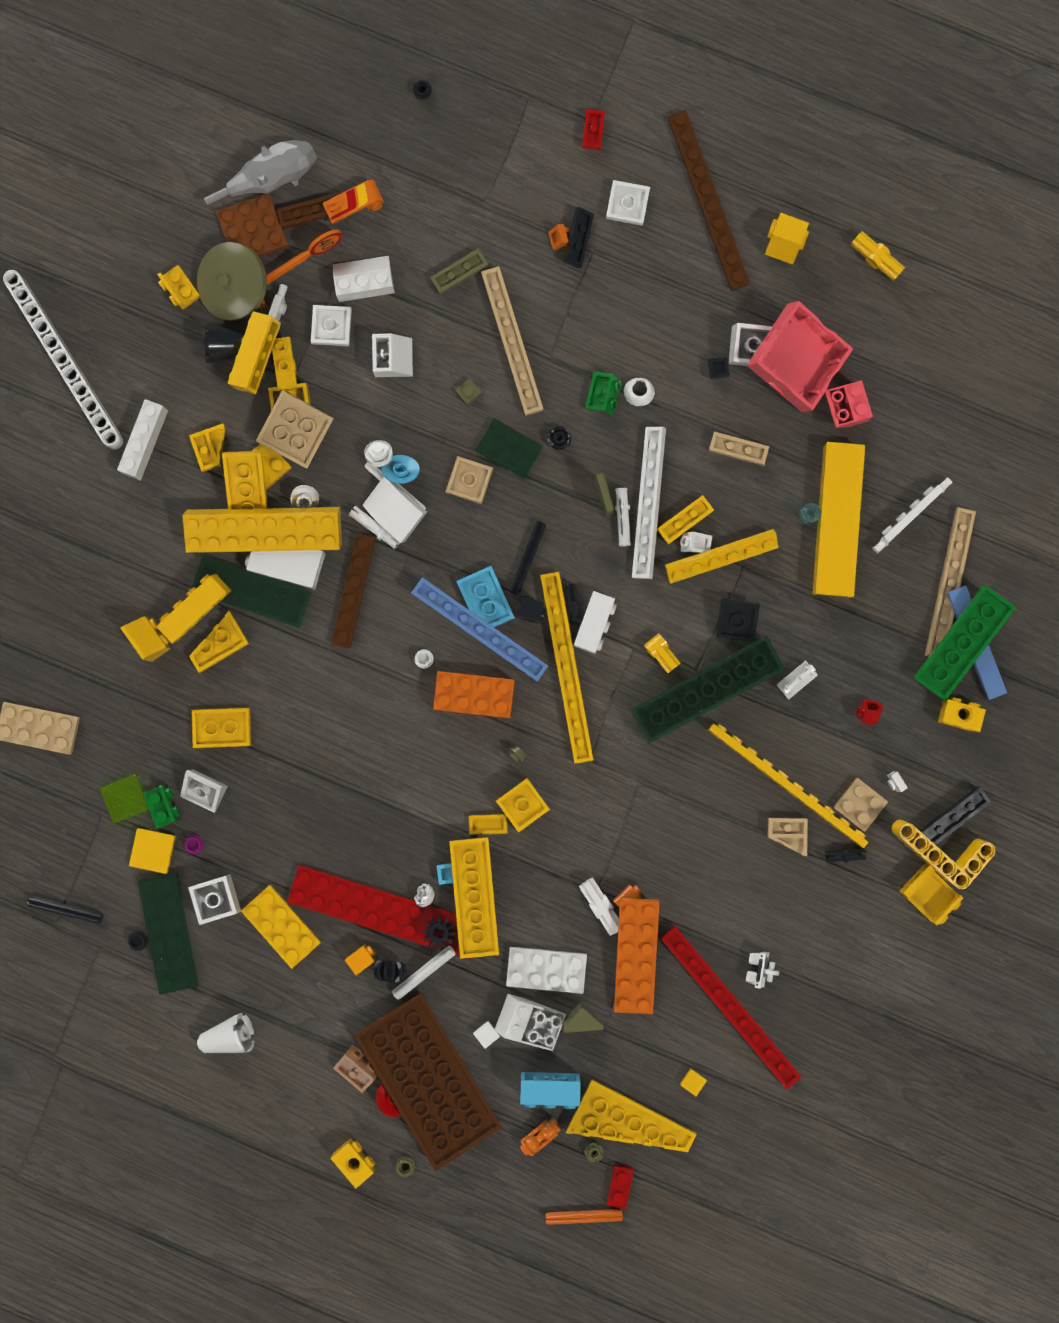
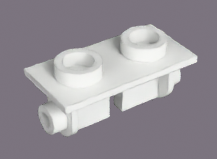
(797, 679)

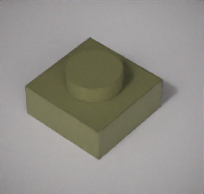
(468, 392)

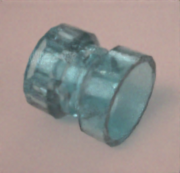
(809, 514)

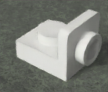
(695, 542)

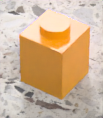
(361, 959)

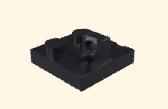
(737, 620)

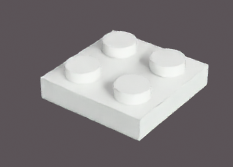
(628, 202)
(331, 325)

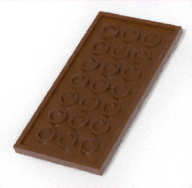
(427, 1081)

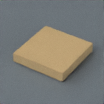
(469, 480)

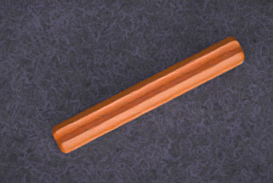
(584, 1216)

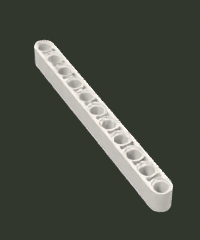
(56, 353)

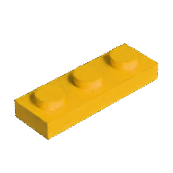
(685, 520)

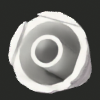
(228, 1037)

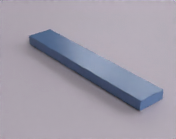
(985, 664)

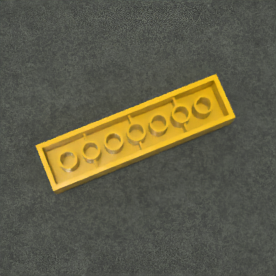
(262, 529)

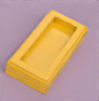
(488, 824)

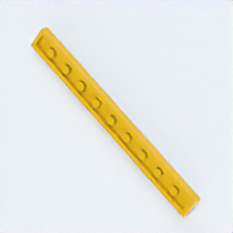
(566, 667)
(794, 789)

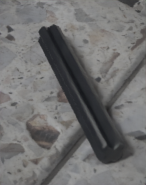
(528, 557)
(66, 910)

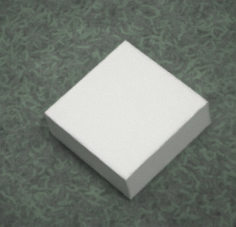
(486, 1034)

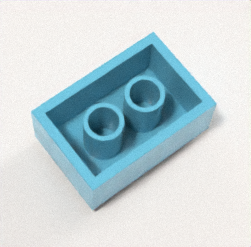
(550, 1089)

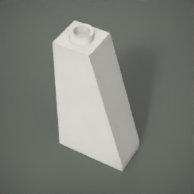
(288, 566)

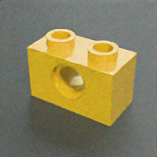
(972, 720)
(358, 1173)

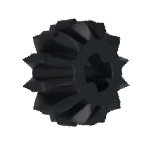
(436, 938)
(389, 971)

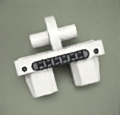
(758, 978)

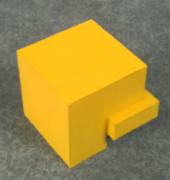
(786, 238)

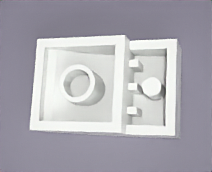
(394, 509)

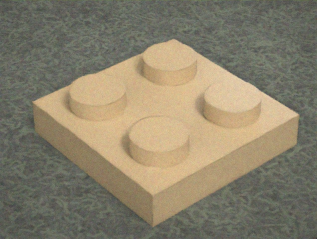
(860, 804)

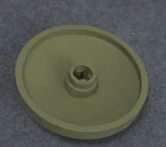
(231, 281)

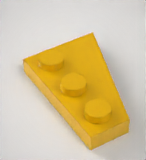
(219, 644)

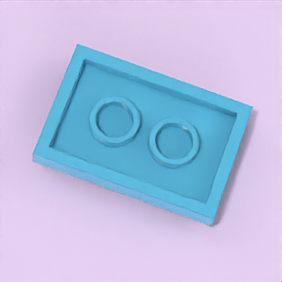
(486, 597)

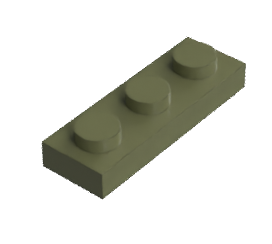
(459, 271)

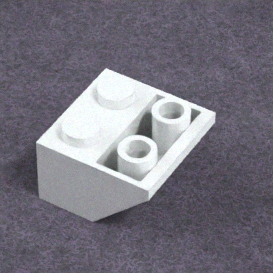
(392, 355)

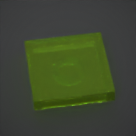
(124, 798)

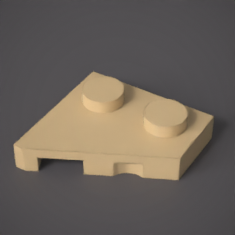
(789, 832)

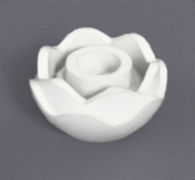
(424, 895)

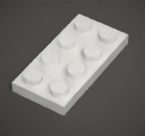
(546, 970)

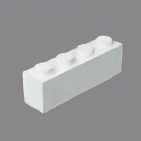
(142, 439)

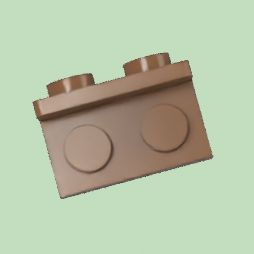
(356, 1069)

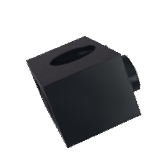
(531, 610)

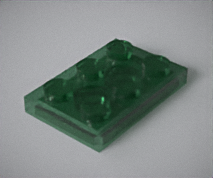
(509, 448)

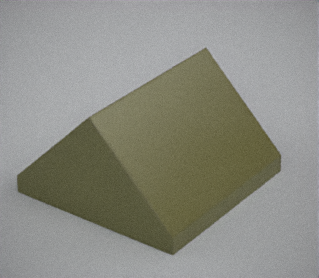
(582, 1019)

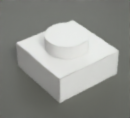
(896, 782)

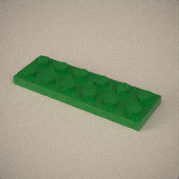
(964, 642)

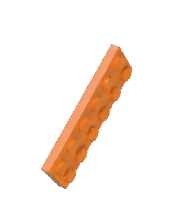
(636, 955)

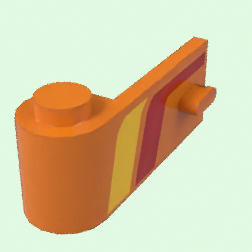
(353, 200)

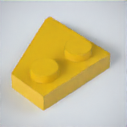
(209, 446)

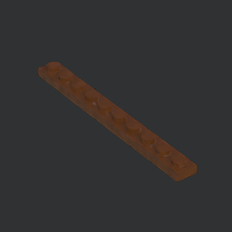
(708, 200)

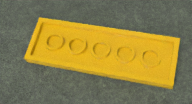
(474, 897)

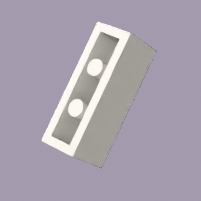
(595, 622)

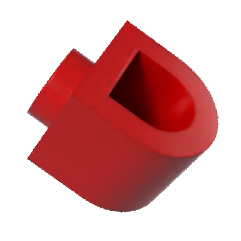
(869, 712)

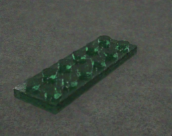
(257, 592)
(168, 933)

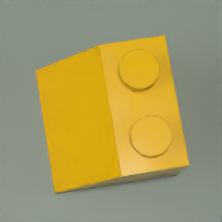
(146, 638)

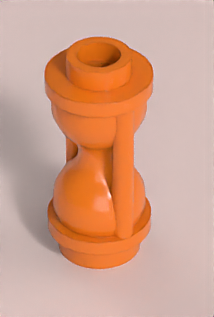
(547, 1131)

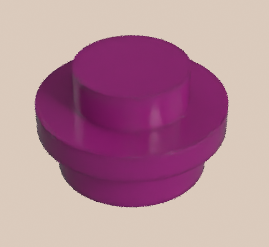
(194, 844)

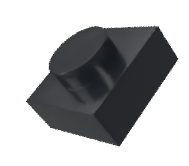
(718, 368)

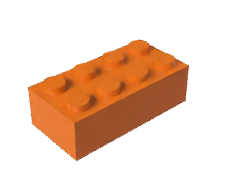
(474, 694)

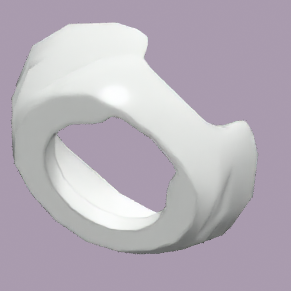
(639, 400)

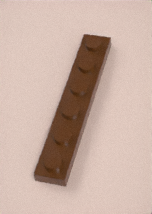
(353, 591)

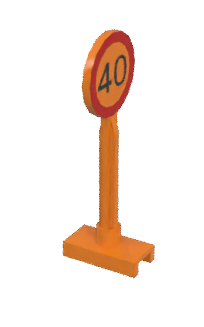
(318, 246)

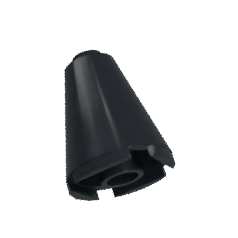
(221, 343)

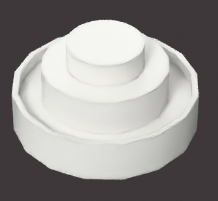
(378, 453)
(304, 497)

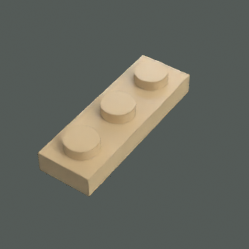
(738, 448)

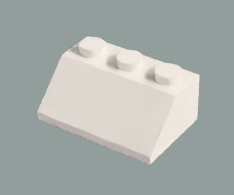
(363, 278)

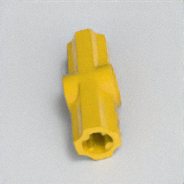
(877, 256)

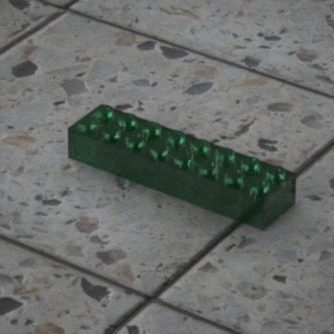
(707, 689)

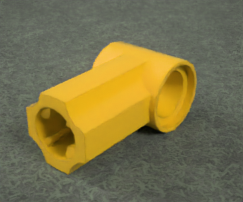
(658, 649)

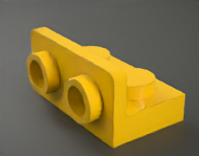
(179, 286)

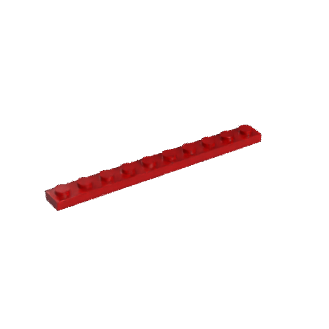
(730, 1007)

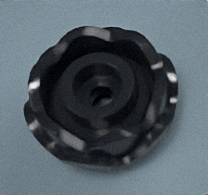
(559, 432)

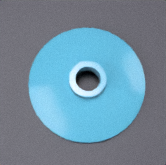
(401, 469)

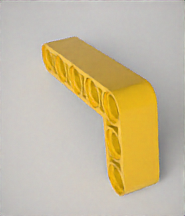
(939, 858)

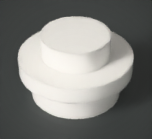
(424, 659)

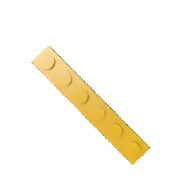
(721, 556)

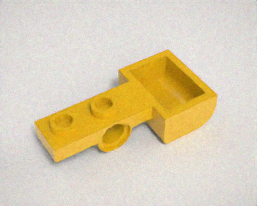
(286, 373)

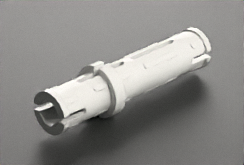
(623, 516)
(373, 526)

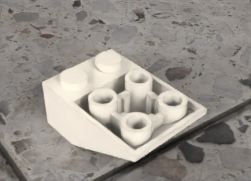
(529, 1022)

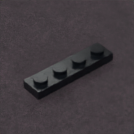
(956, 815)

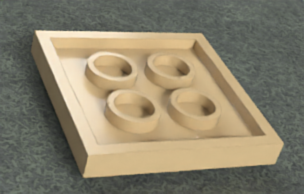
(294, 429)

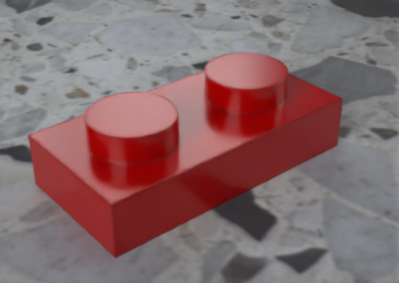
(593, 129)
(620, 1186)

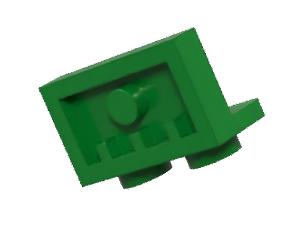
(603, 393)
(161, 806)

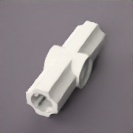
(600, 905)

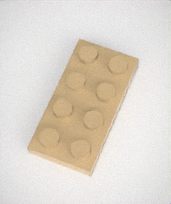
(38, 728)

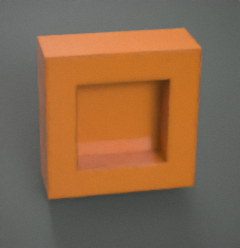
(558, 236)

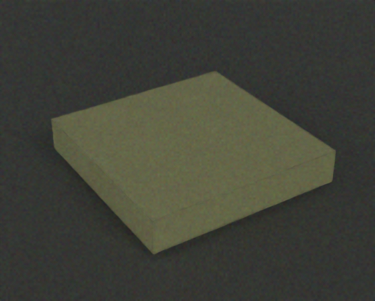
(604, 495)

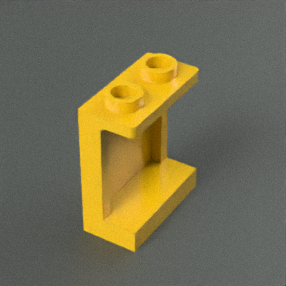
(931, 895)

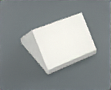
(202, 790)

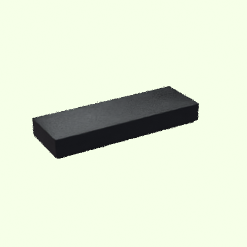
(578, 237)

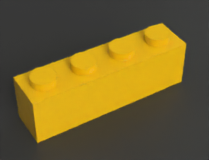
(254, 352)
(193, 608)

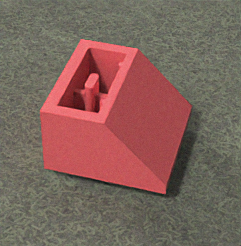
(849, 405)

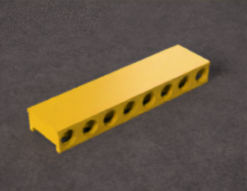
(838, 519)

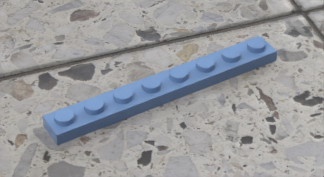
(479, 629)

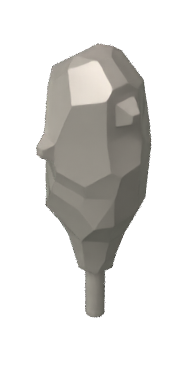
(270, 170)

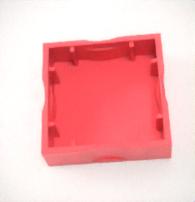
(799, 356)

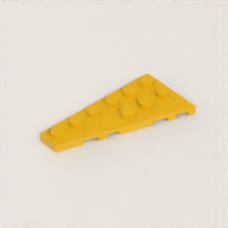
(618, 1118)

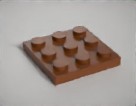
(253, 225)

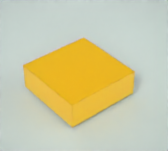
(693, 1082)

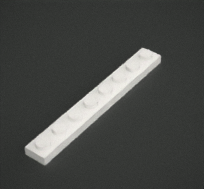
(648, 503)

